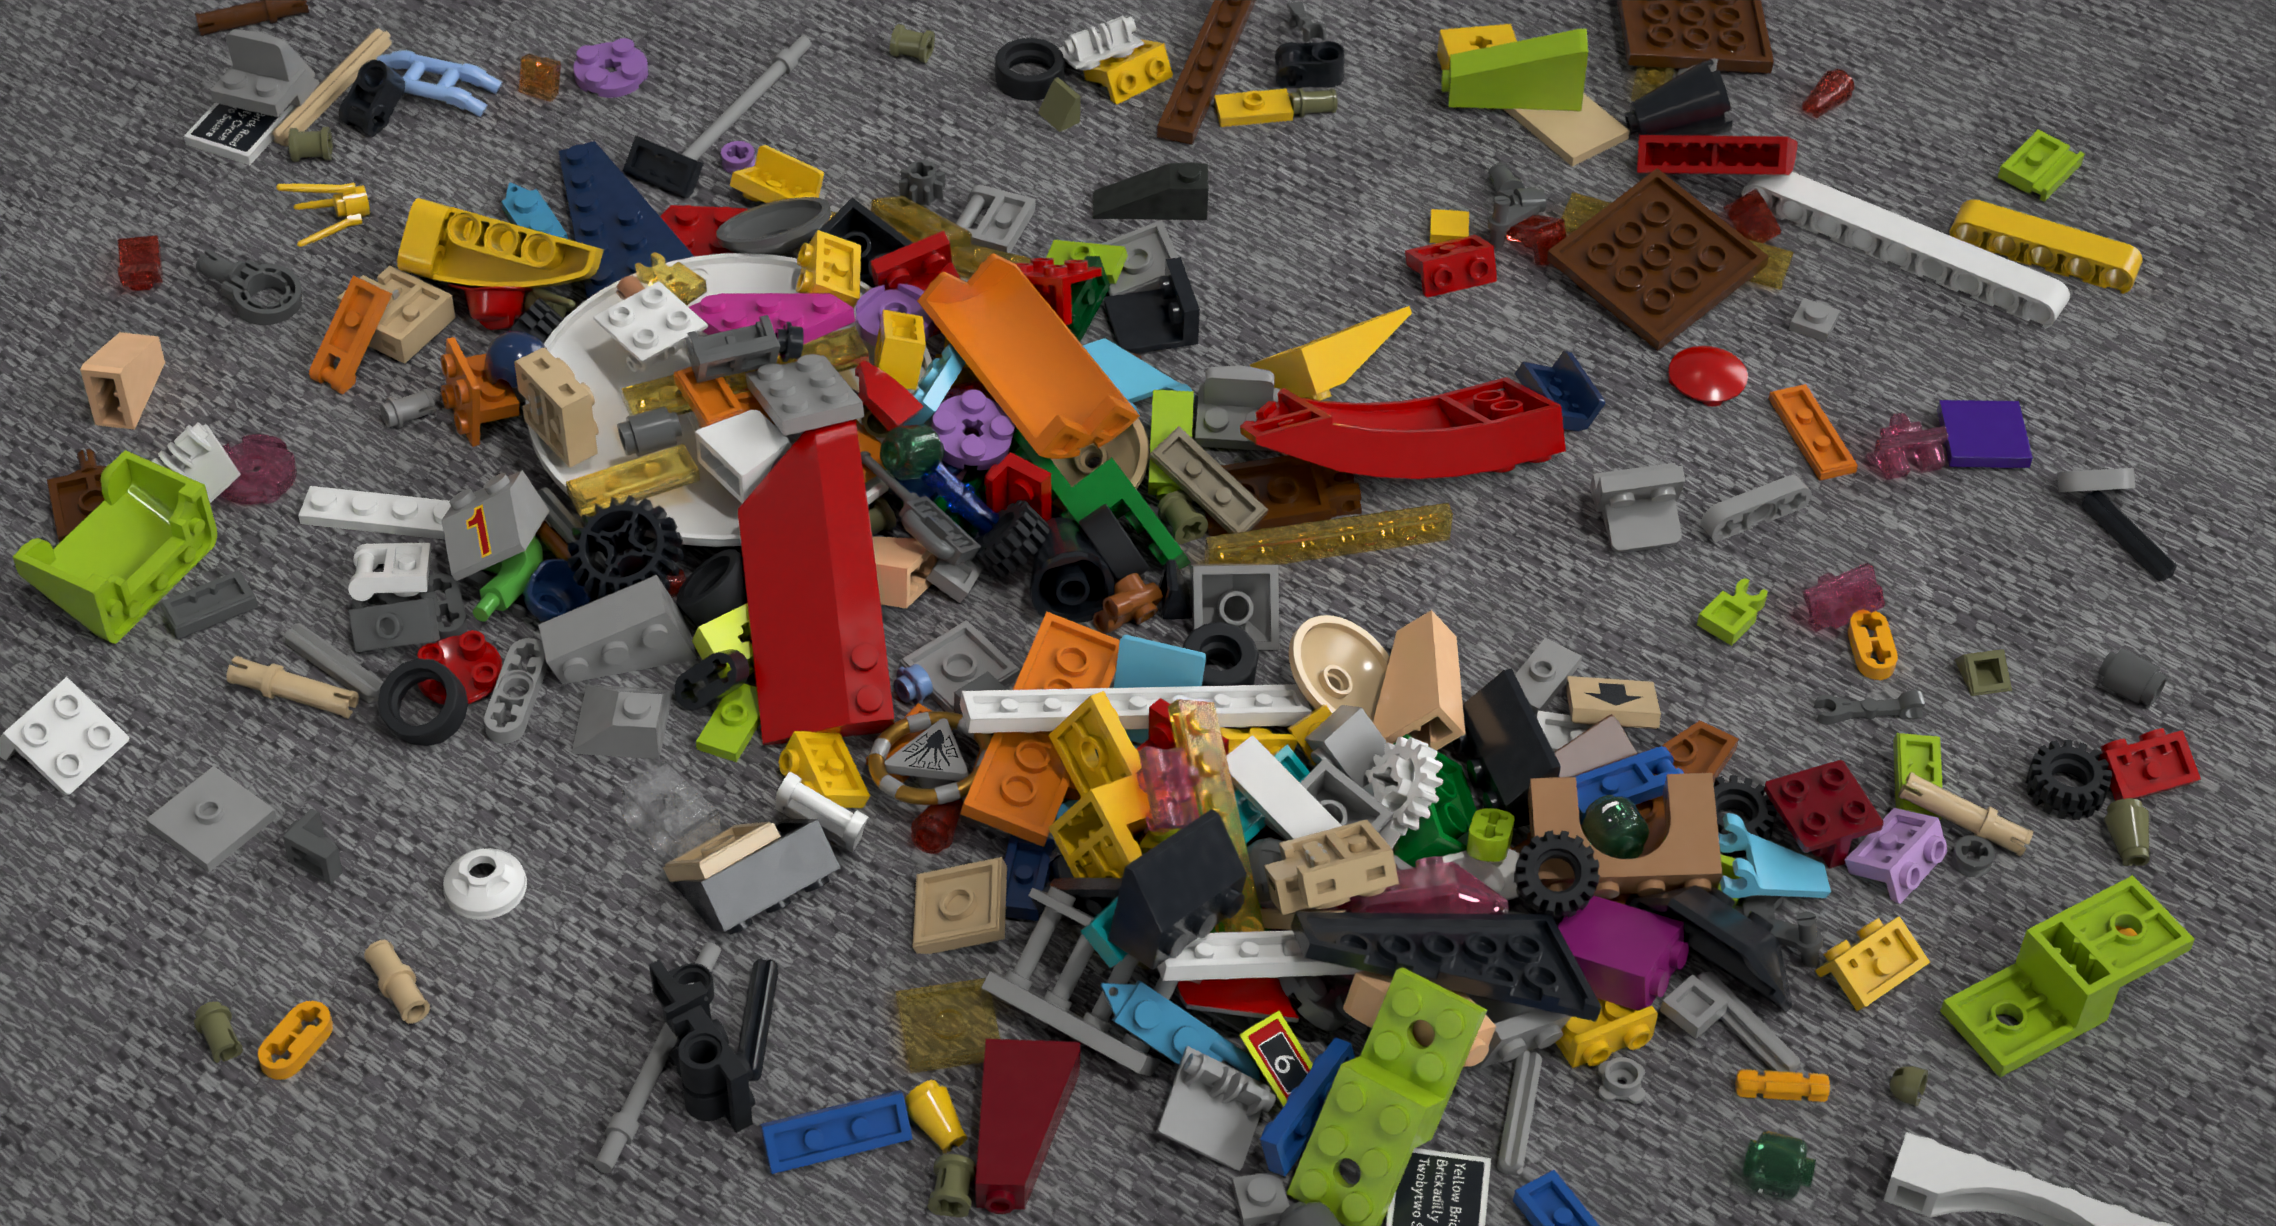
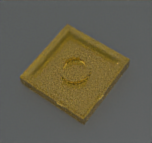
(946, 1024)

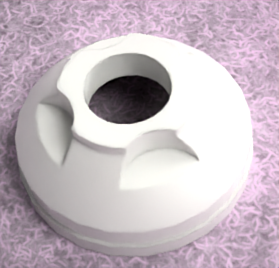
(489, 895)

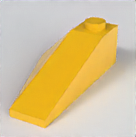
(1330, 359)

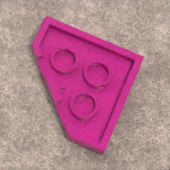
(813, 312)

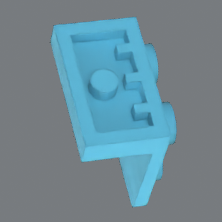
(1155, 665)

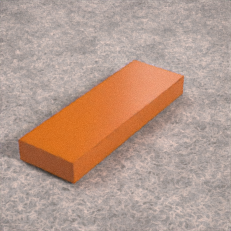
(1813, 432)

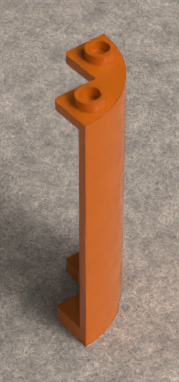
(1028, 359)

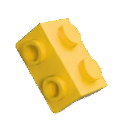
(777, 177)

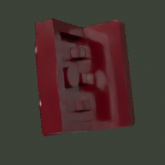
(1824, 810)

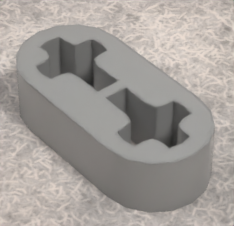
(2096, 480)

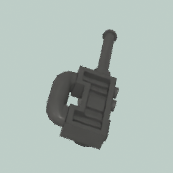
(927, 521)

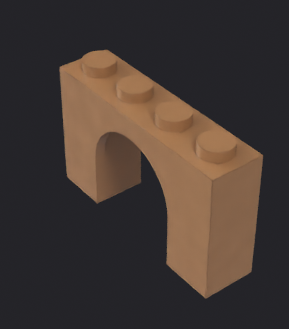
(1683, 860)

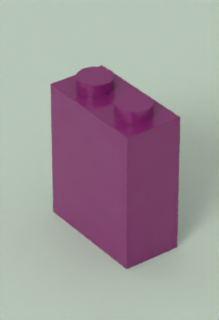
(1625, 951)

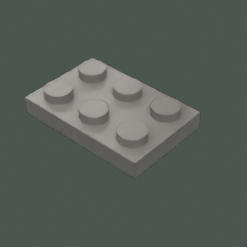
(804, 394)

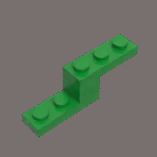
(1109, 487)

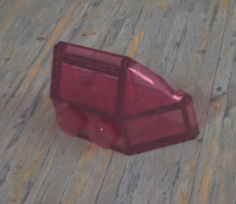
(1432, 889)

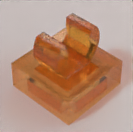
(539, 77)

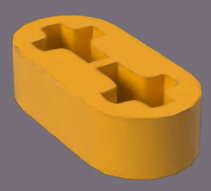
(1863, 645)
(291, 1037)

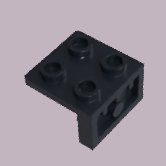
(1159, 316)

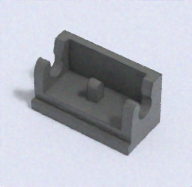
(732, 350)

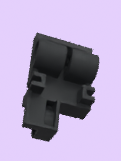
(711, 1073)

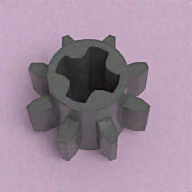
(922, 182)

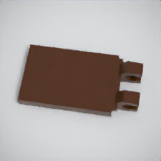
(1293, 492)

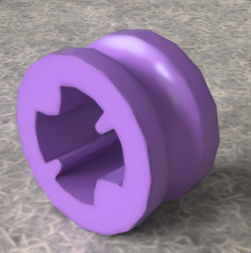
(737, 148)

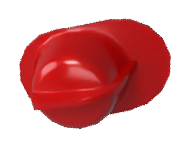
(494, 306)

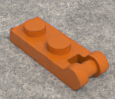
(349, 334)

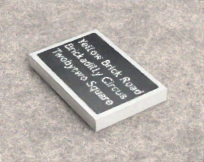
(234, 132)
(1441, 1190)

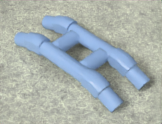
(445, 88)

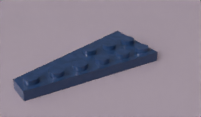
(613, 217)

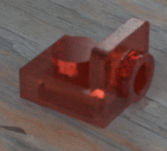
(1753, 217)
(1540, 233)

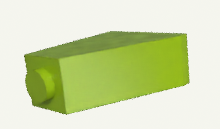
(1168, 412)

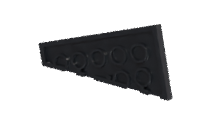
(1484, 955)

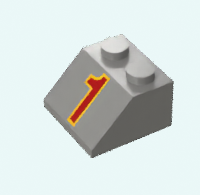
(491, 523)

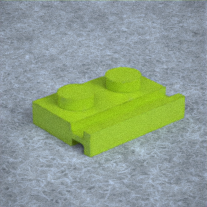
(2040, 165)

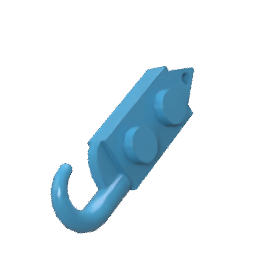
(531, 211)
(1170, 1027)

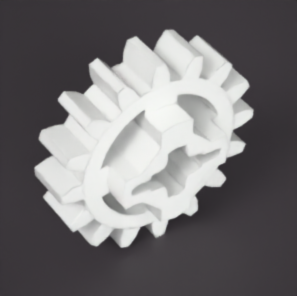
(1405, 782)

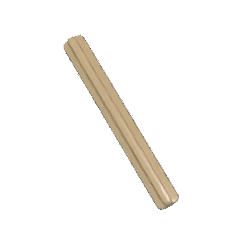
(332, 86)

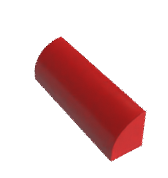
(1716, 154)

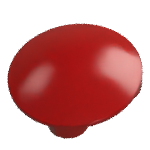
(1707, 374)
(469, 659)

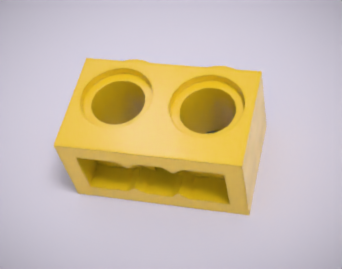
(900, 347)

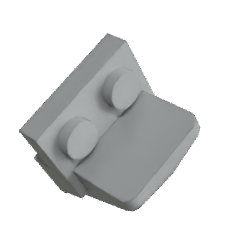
(263, 74)
(1229, 400)
(1640, 506)

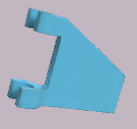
(1130, 374)
(1769, 867)

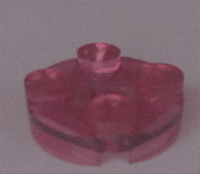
(271, 481)

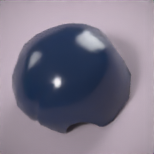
(504, 351)
(553, 590)

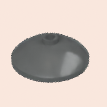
(775, 226)

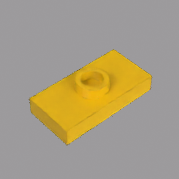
(1253, 107)

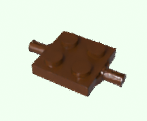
(76, 494)

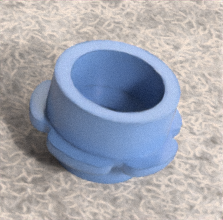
(913, 684)

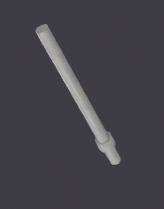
(782, 63)
(624, 1124)

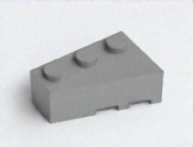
(618, 634)

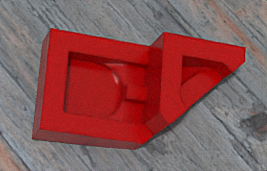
(885, 396)

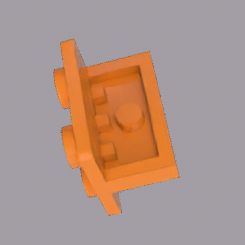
(472, 394)

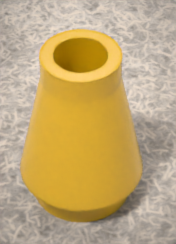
(935, 1114)

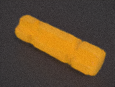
(1782, 1085)

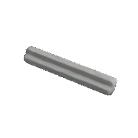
(333, 662)
(1752, 1029)
(1519, 1113)

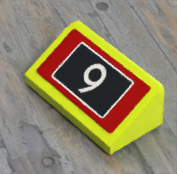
(1277, 1054)

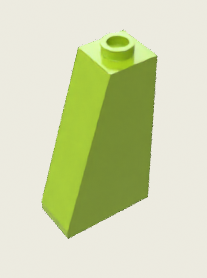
(1521, 74)

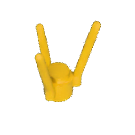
(349, 202)

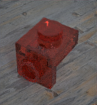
(140, 262)

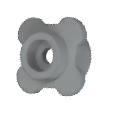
(1621, 1069)

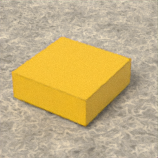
(1448, 225)

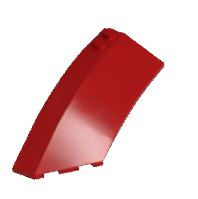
(1417, 437)
(815, 592)

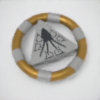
(930, 757)

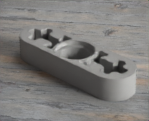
(1769, 501)
(511, 676)

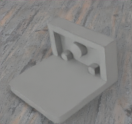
(1518, 1029)

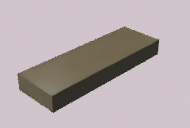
(1207, 482)

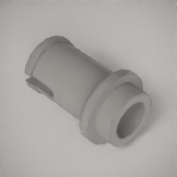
(407, 408)

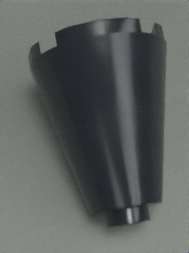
(1683, 106)
(1069, 574)

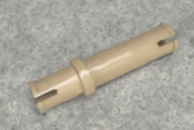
(275, 681)
(1966, 814)

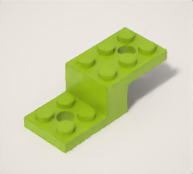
(2066, 975)
(1387, 1100)

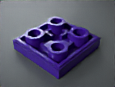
(1985, 434)

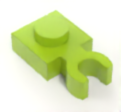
(1730, 615)

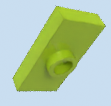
(1112, 256)
(731, 724)
(1917, 755)

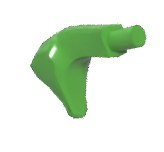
(510, 581)

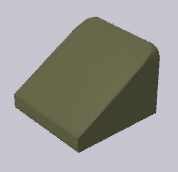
(1061, 106)
(1985, 672)

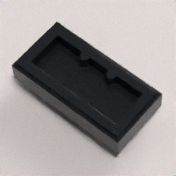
(663, 167)

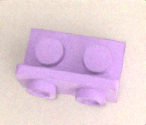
(1900, 852)

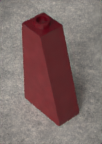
(1021, 1110)

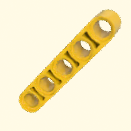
(2048, 245)

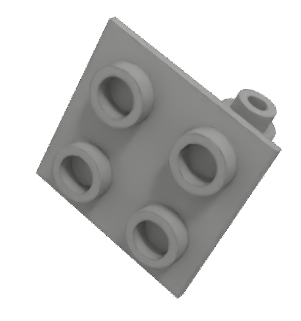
(1214, 1109)

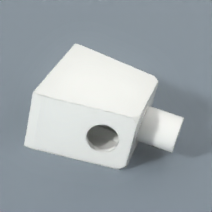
(741, 451)

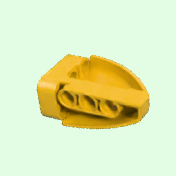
(488, 252)

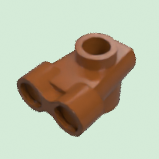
(1131, 601)

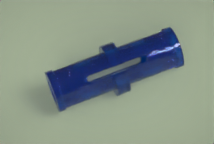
(960, 497)

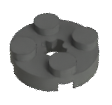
(1321, 998)

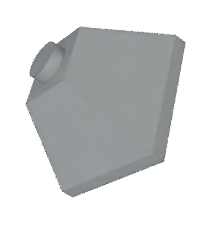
(1238, 596)
(622, 721)
(1342, 798)

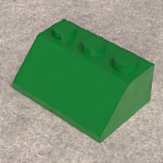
(1449, 821)

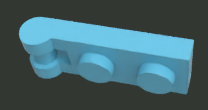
(936, 383)

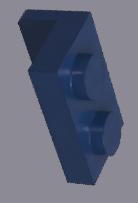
(1566, 385)

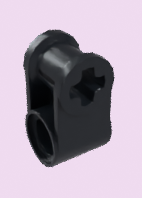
(1313, 64)
(372, 98)

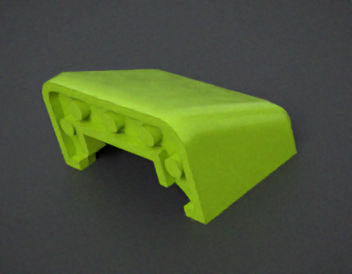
(126, 549)

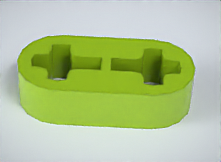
(1490, 835)

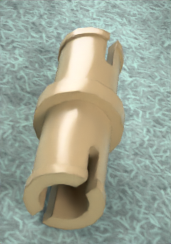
(397, 981)

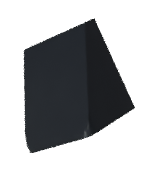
(1175, 593)

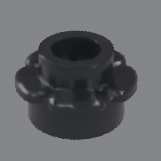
(790, 341)

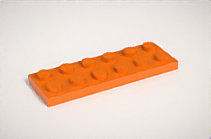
(1021, 772)

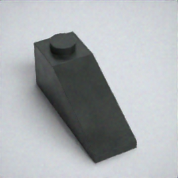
(1162, 193)

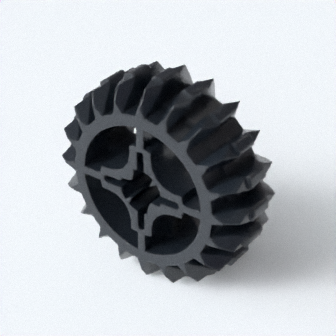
(616, 531)

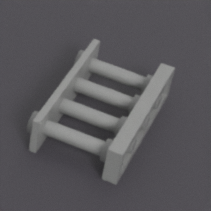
(1055, 1005)

